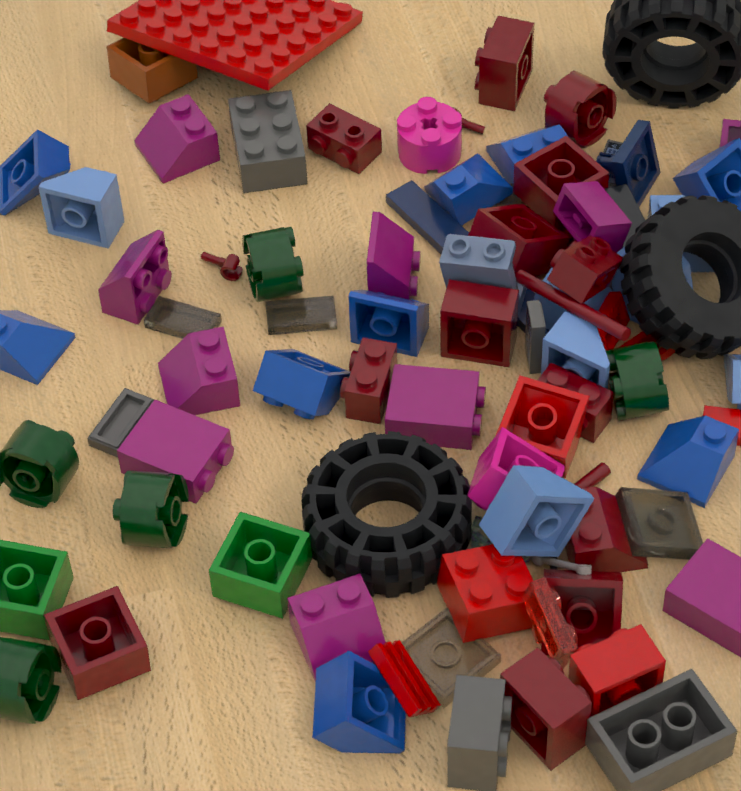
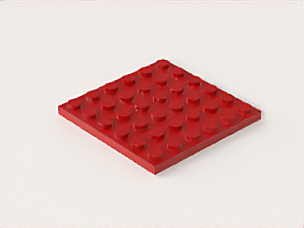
(238, 38)

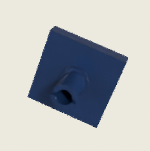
(635, 161)

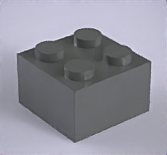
(478, 733)

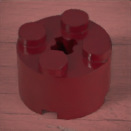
(580, 107)

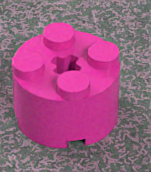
(429, 136)

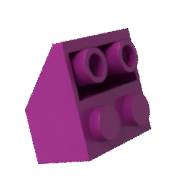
(590, 210)
(137, 279)

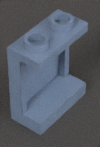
(480, 262)

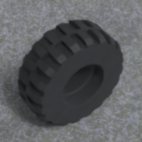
(667, 72)
(659, 289)
(386, 470)

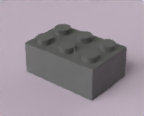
(267, 141)
(661, 735)

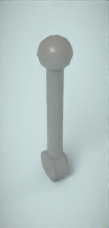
(581, 569)

